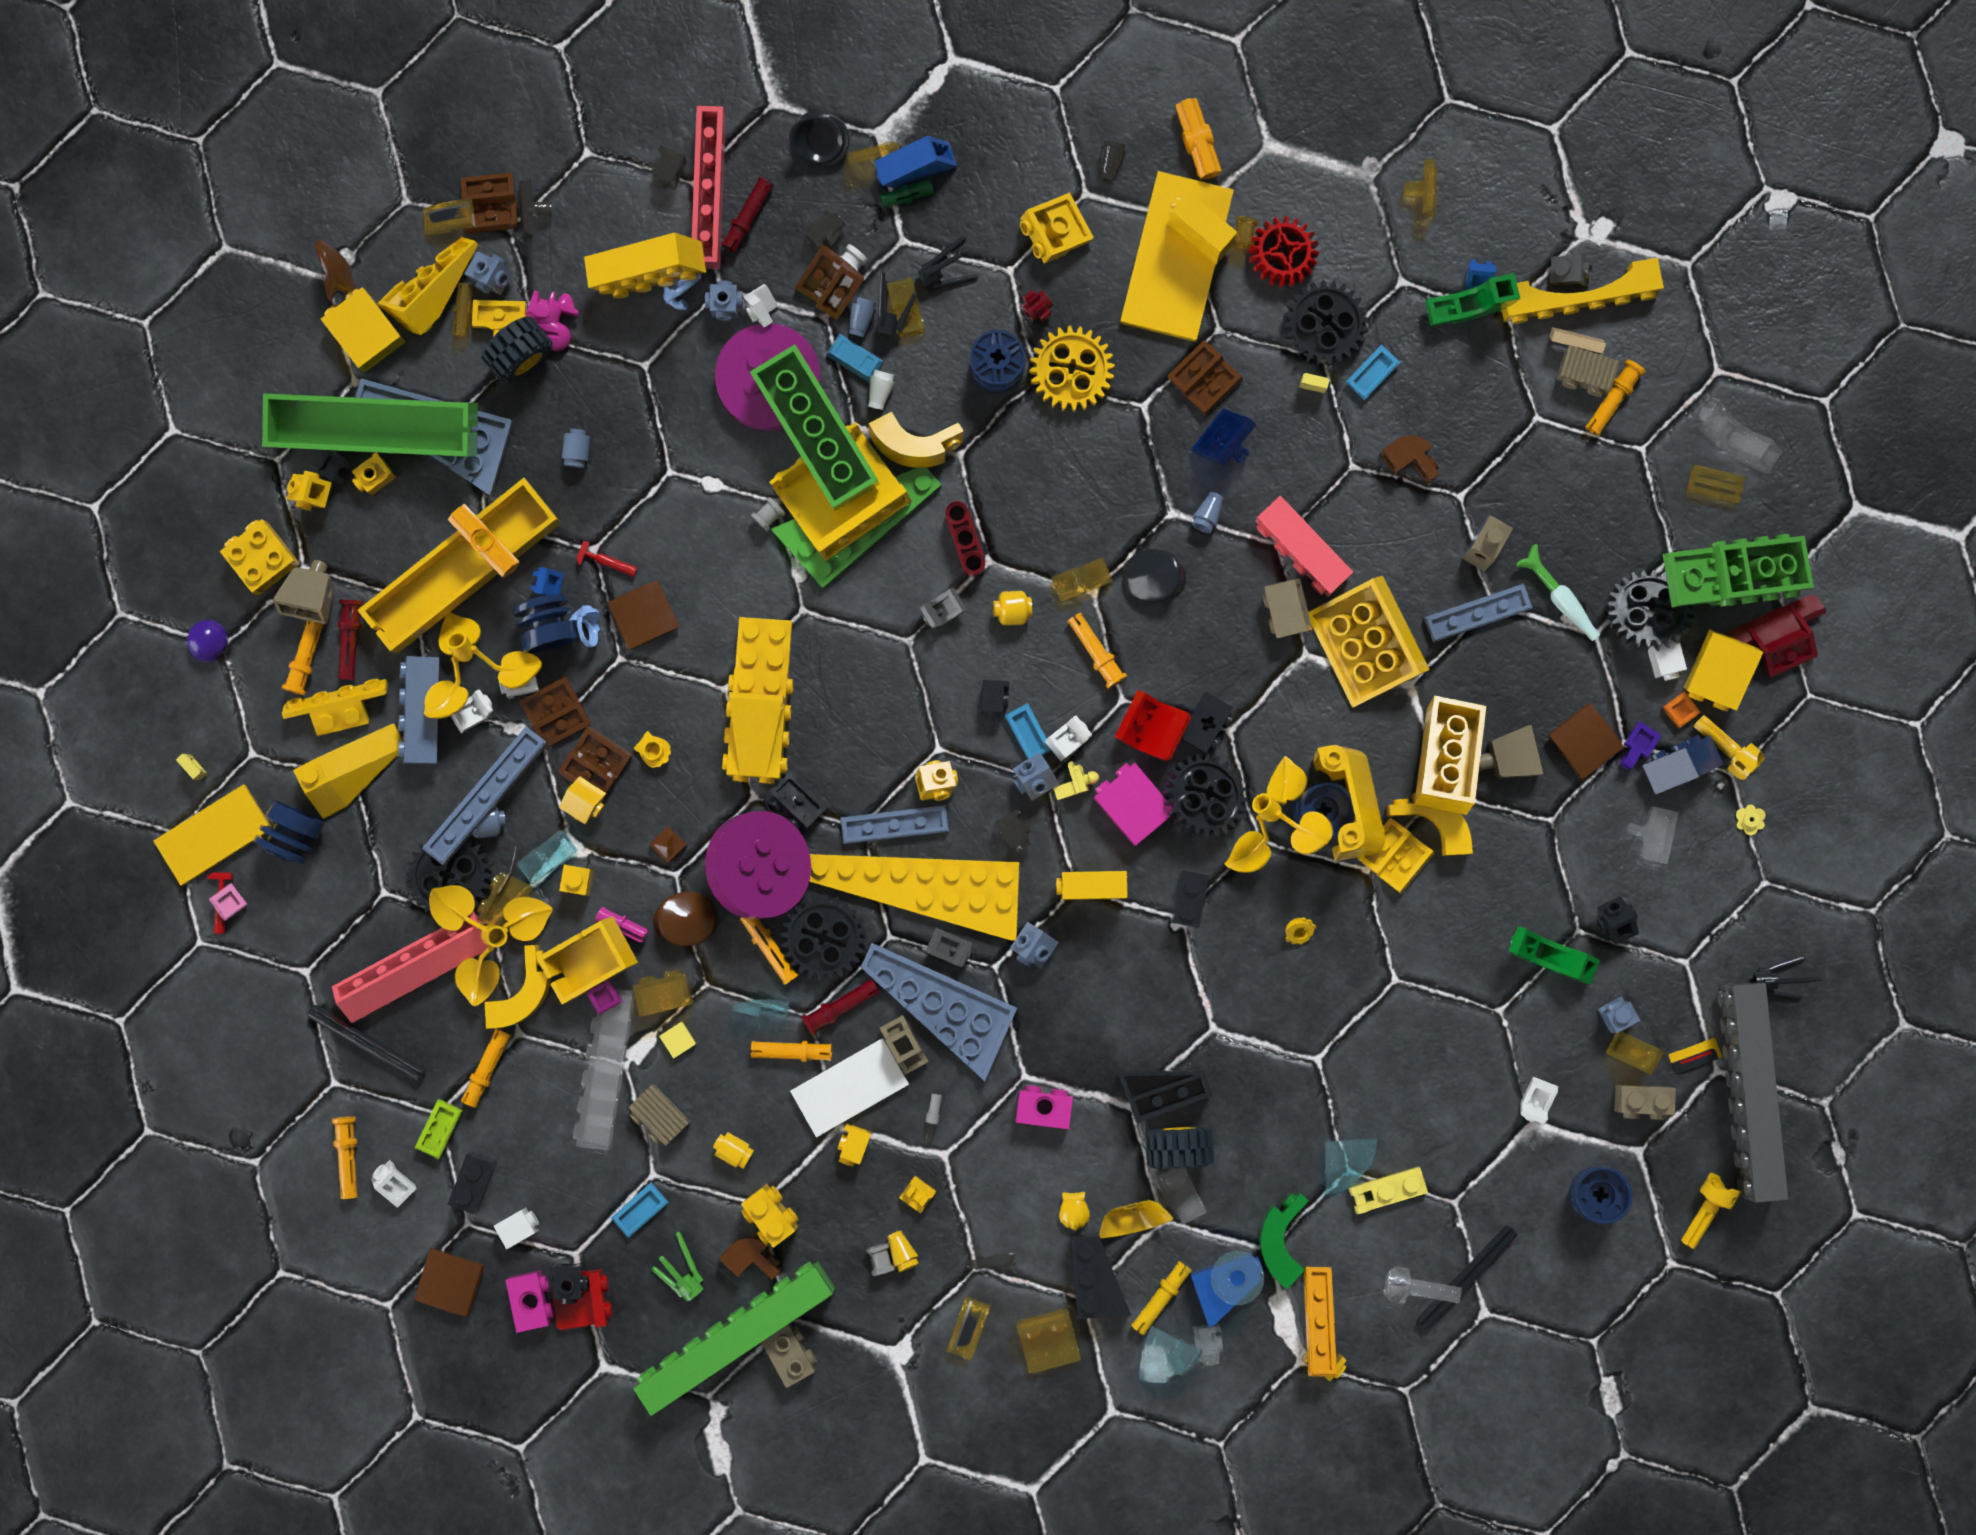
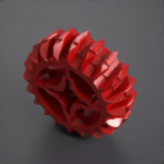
(1273, 255)

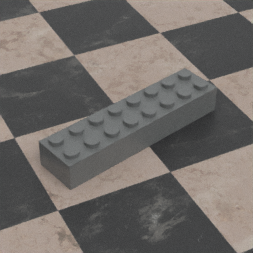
(1753, 1092)

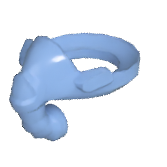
(675, 290)
(589, 617)

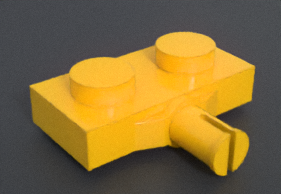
(496, 314)

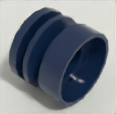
(1001, 376)
(544, 618)
(1329, 796)
(288, 832)
(1607, 1209)

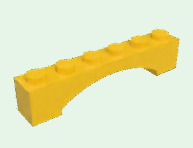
(1641, 280)

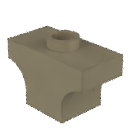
(903, 1044)

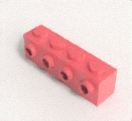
(1303, 546)

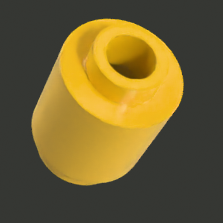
(733, 1150)

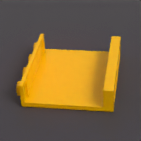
(835, 530)

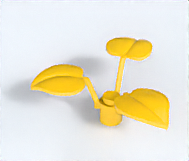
(457, 639)
(1311, 834)
(525, 921)

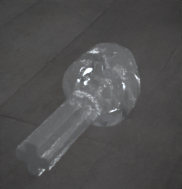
(1415, 1287)

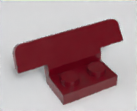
(1783, 635)

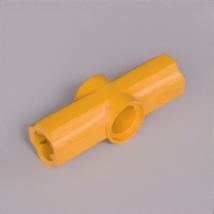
(1198, 139)
(495, 552)

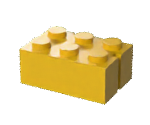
(587, 959)

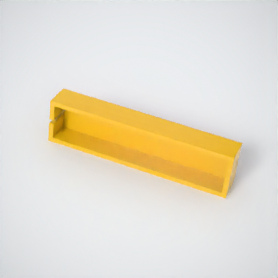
(456, 569)

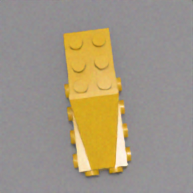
(759, 701)

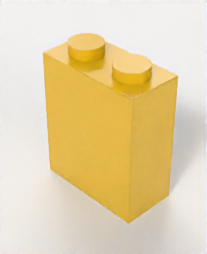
(1201, 227)
(362, 329)
(1722, 671)
(1092, 885)

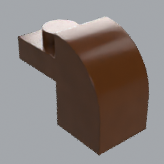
(1411, 450)
(749, 1250)

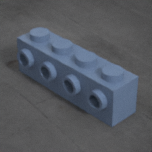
(419, 731)

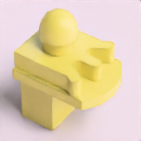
(1079, 783)

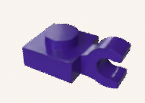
(1641, 742)

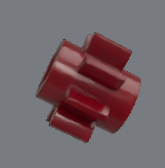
(1037, 306)

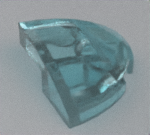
(1347, 1162)
(1166, 1357)

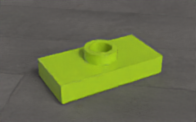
(439, 1128)

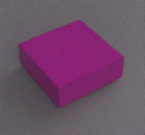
(604, 996)

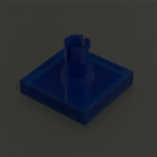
(1225, 438)

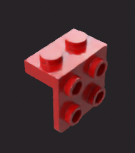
(1152, 726)
(591, 1309)

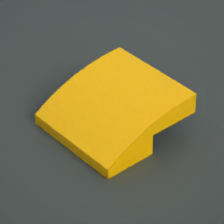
(1399, 858)

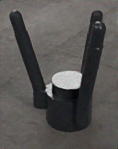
(931, 274)
(886, 321)
(1772, 981)

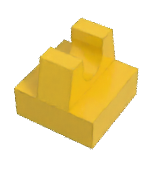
(917, 1194)

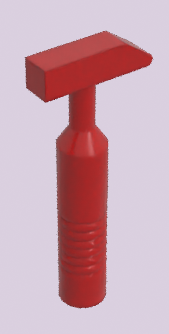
(605, 560)
(219, 923)

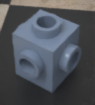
(493, 276)
(727, 309)
(1034, 777)
(1033, 946)

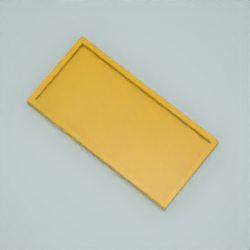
(1169, 272)

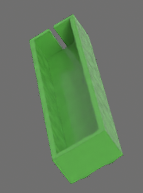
(370, 425)
(734, 1338)

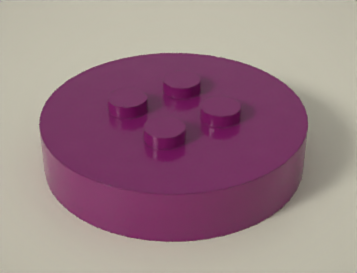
(743, 354)
(758, 865)

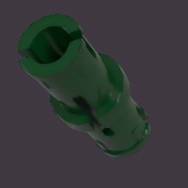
(906, 193)

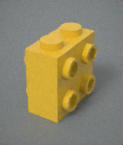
(259, 556)
(770, 1215)

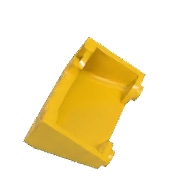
(1366, 832)

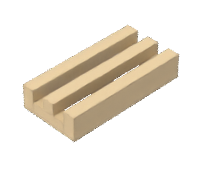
(1577, 340)

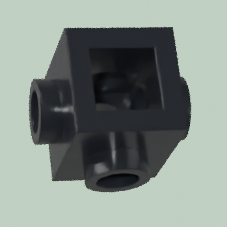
(1617, 920)
(576, 1276)

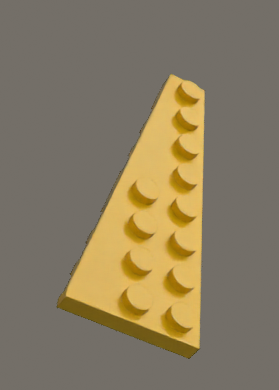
(955, 891)

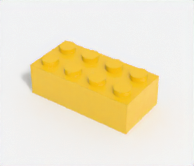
(645, 265)
(1450, 755)

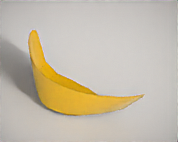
(1126, 1221)

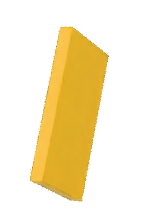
(212, 835)

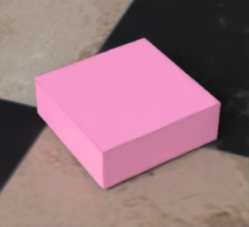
(227, 901)

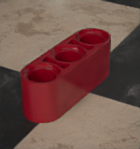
(965, 526)

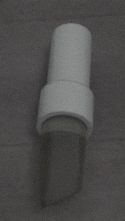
(932, 1118)

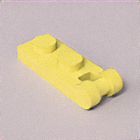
(1389, 1189)

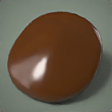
(336, 269)
(685, 919)

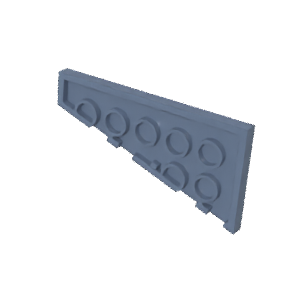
(491, 439)
(955, 1013)

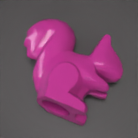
(547, 315)

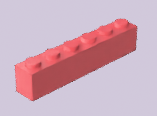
(709, 182)
(407, 969)

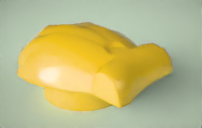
(653, 750)
(1074, 1210)

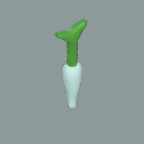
(1560, 595)

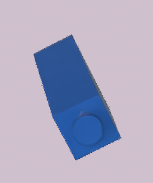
(915, 162)
(1211, 1304)

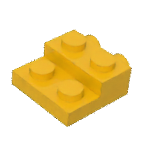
(1055, 228)

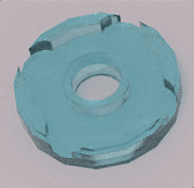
(1241, 1293)

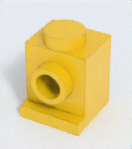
(381, 477)
(853, 1145)

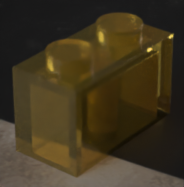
(662, 994)

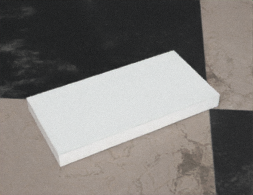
(849, 1087)

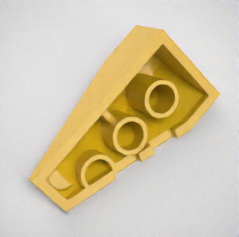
(425, 296)
(342, 774)

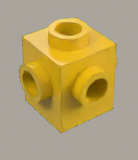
(308, 490)
(936, 780)

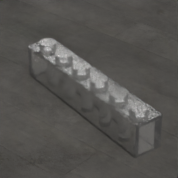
(604, 1074)

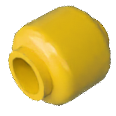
(1012, 608)

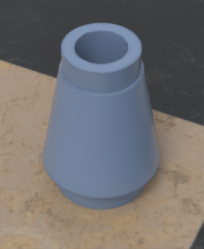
(861, 316)
(1207, 515)

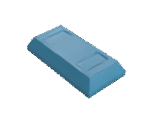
(854, 357)
(1373, 372)
(1027, 731)
(639, 1210)

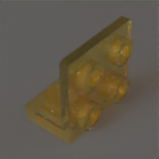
(1048, 1340)

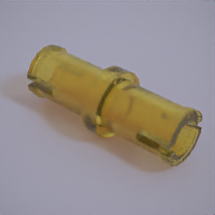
(463, 310)

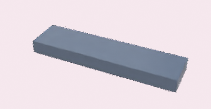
(1478, 613)
(894, 824)

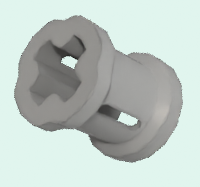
(768, 514)
(880, 1259)

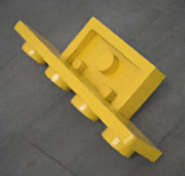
(338, 708)

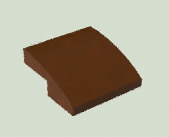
(493, 201)
(829, 282)
(1205, 378)
(642, 615)
(555, 711)
(1585, 740)
(595, 760)
(449, 1282)

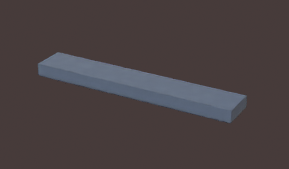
(484, 796)

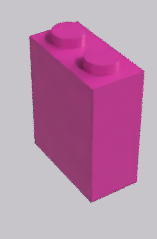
(1133, 803)

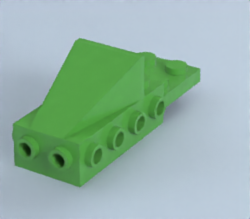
(1739, 571)

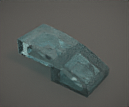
(547, 856)
(755, 1007)

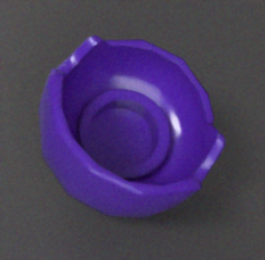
(207, 640)

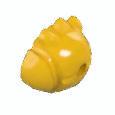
(1299, 930)

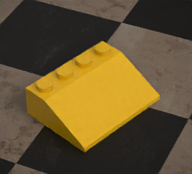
(1367, 641)

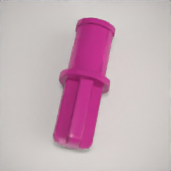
(626, 926)

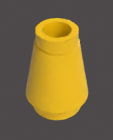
(902, 1252)

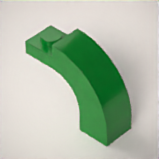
(1474, 303)
(1553, 956)
(1271, 1240)

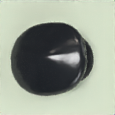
(819, 139)
(1153, 575)

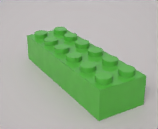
(815, 427)

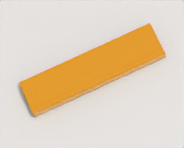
(1320, 1322)

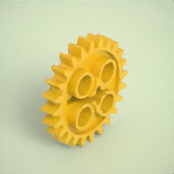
(1076, 345)

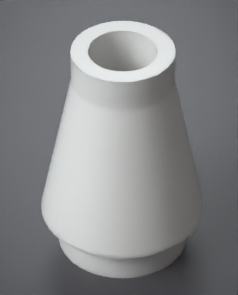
(880, 388)

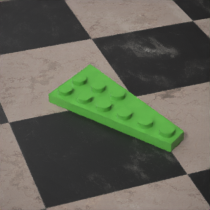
(919, 485)

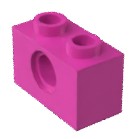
(1058, 1116)
(525, 1316)

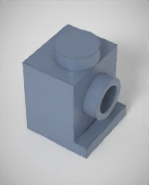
(1618, 1015)

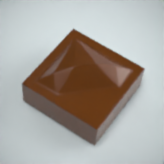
(668, 844)

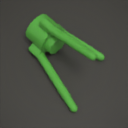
(686, 1286)

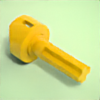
(1743, 760)
(1716, 1196)

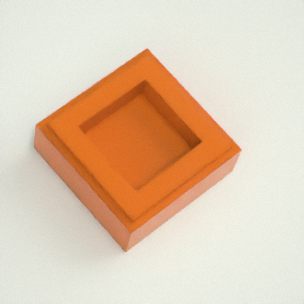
(1681, 710)

